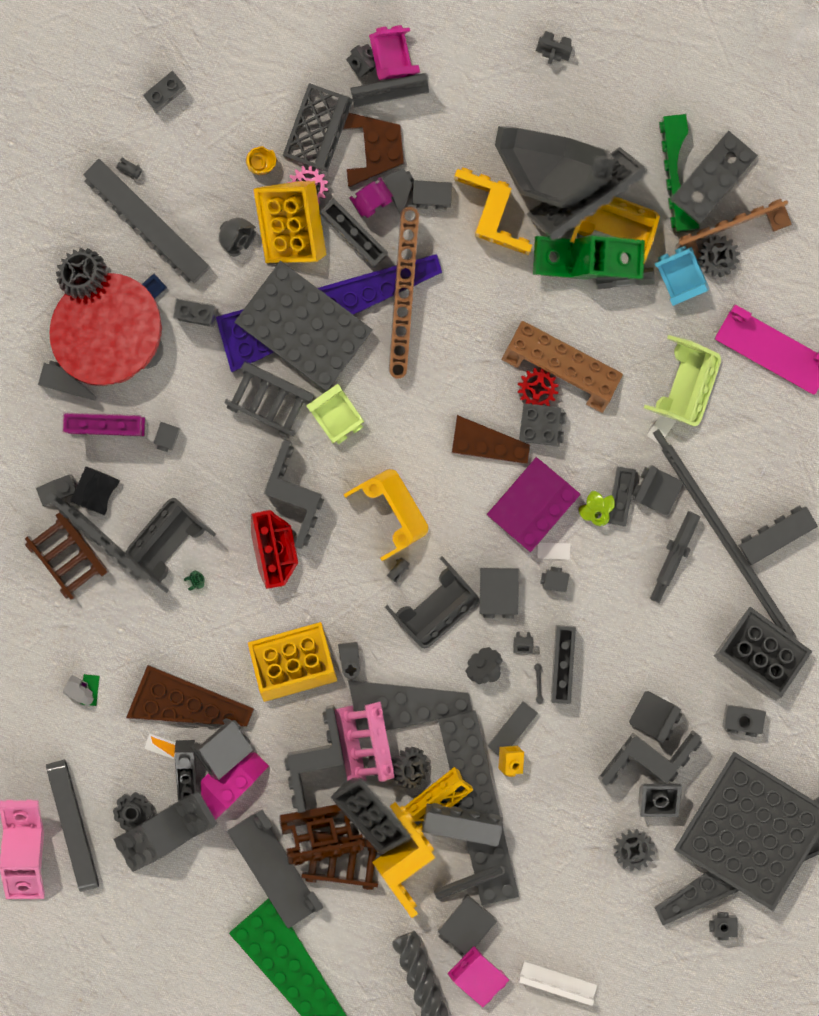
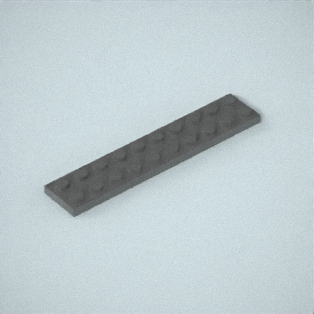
(467, 753)

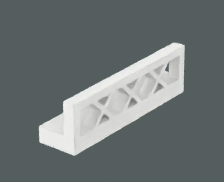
(557, 983)

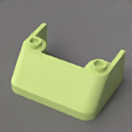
(692, 383)

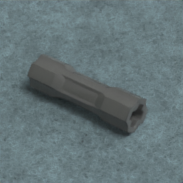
(610, 282)

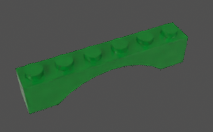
(675, 131)

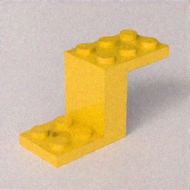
(493, 210)
(405, 859)

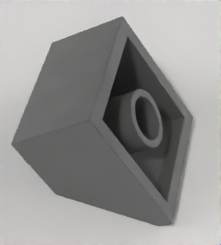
(659, 800)

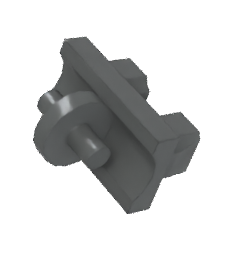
(552, 49)

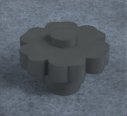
(484, 666)
(132, 810)

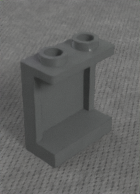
(499, 592)
(223, 749)
(466, 925)

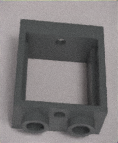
(203, 313)

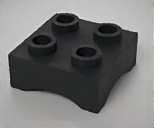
(94, 490)

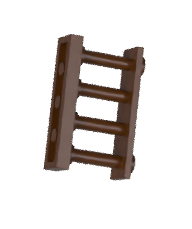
(73, 538)
(367, 883)

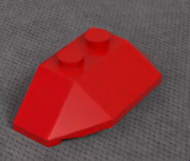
(273, 548)

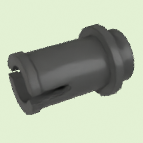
(129, 168)
(398, 569)

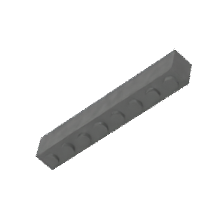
(146, 220)

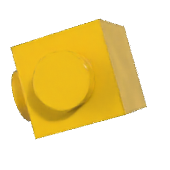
(511, 760)

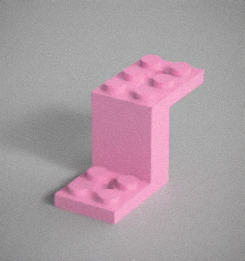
(21, 849)

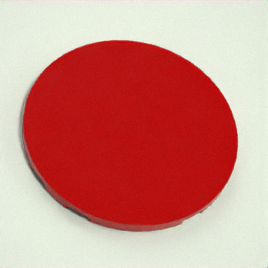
(106, 335)

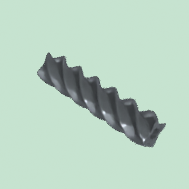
(419, 975)

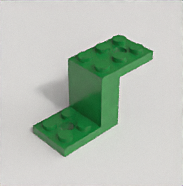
(589, 257)

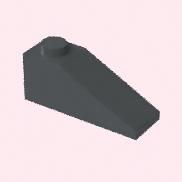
(57, 378)

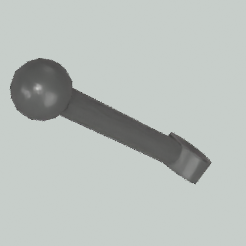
(539, 699)

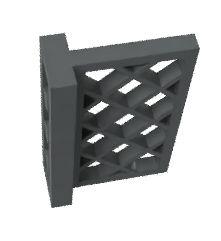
(390, 90)
(333, 131)

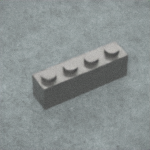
(353, 233)
(778, 535)
(563, 664)
(462, 824)

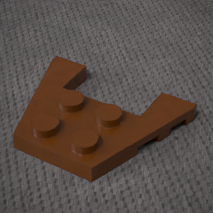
(382, 147)

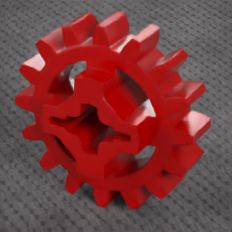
(540, 378)

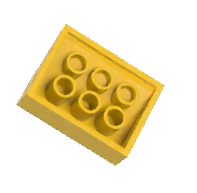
(290, 222)
(292, 662)

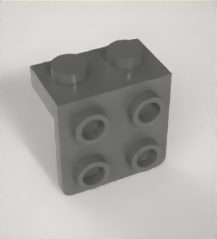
(542, 425)
(657, 490)
(655, 716)

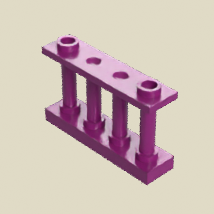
(103, 424)

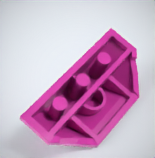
(224, 792)

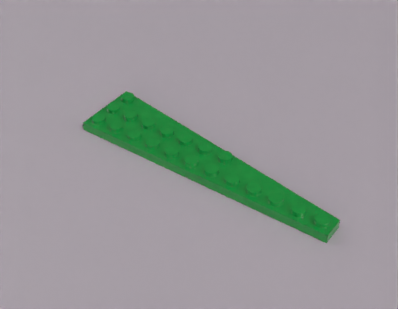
(285, 962)

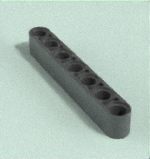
(72, 825)

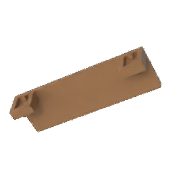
(775, 213)
(565, 363)

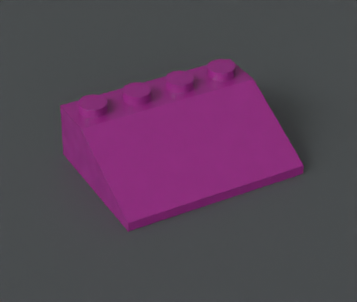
(533, 504)

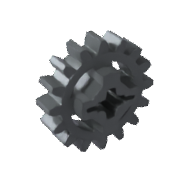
(725, 260)
(410, 767)
(628, 860)

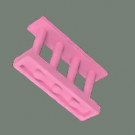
(350, 743)

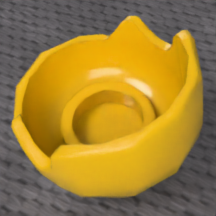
(261, 160)

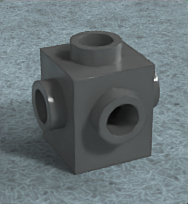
(361, 60)
(730, 928)

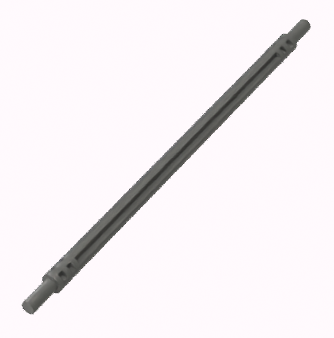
(723, 534)

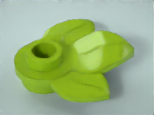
(595, 506)

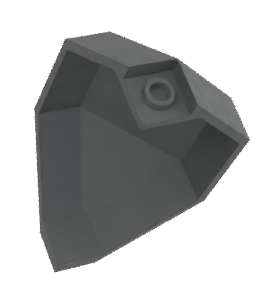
(553, 166)

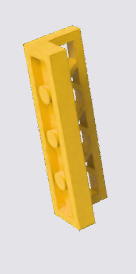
(438, 791)

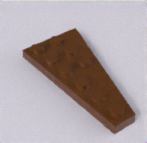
(178, 700)

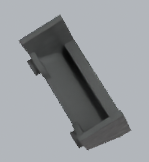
(163, 537)
(439, 610)

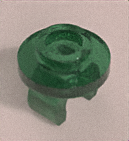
(197, 580)

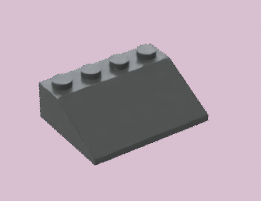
(763, 654)
(370, 815)

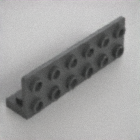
(271, 869)

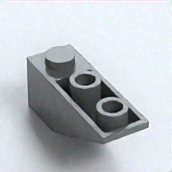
(185, 768)

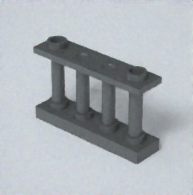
(267, 380)

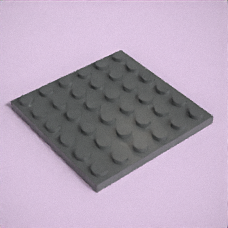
(752, 831)

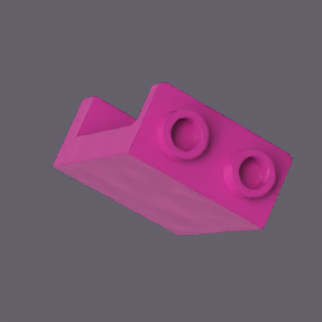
(392, 53)
(478, 977)

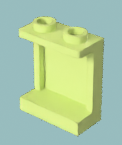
(336, 414)

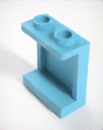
(682, 275)

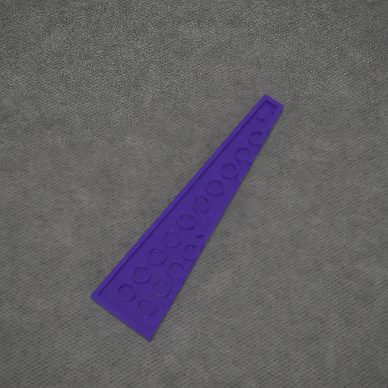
(352, 294)

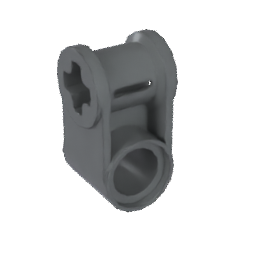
(349, 656)

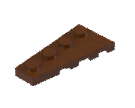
(481, 441)

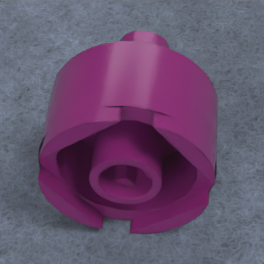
(371, 197)

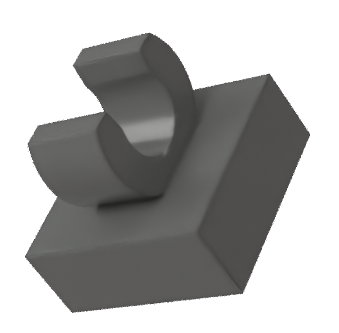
(523, 644)

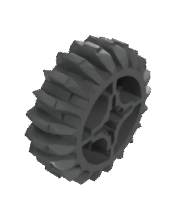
(79, 284)

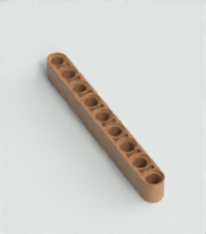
(407, 301)

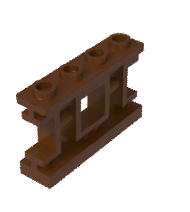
(315, 819)

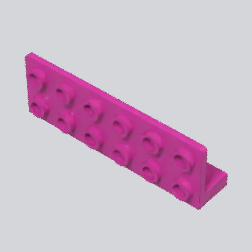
(770, 349)

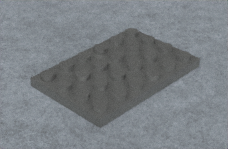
(557, 220)
(303, 325)

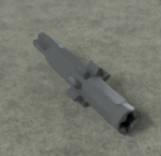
(678, 549)

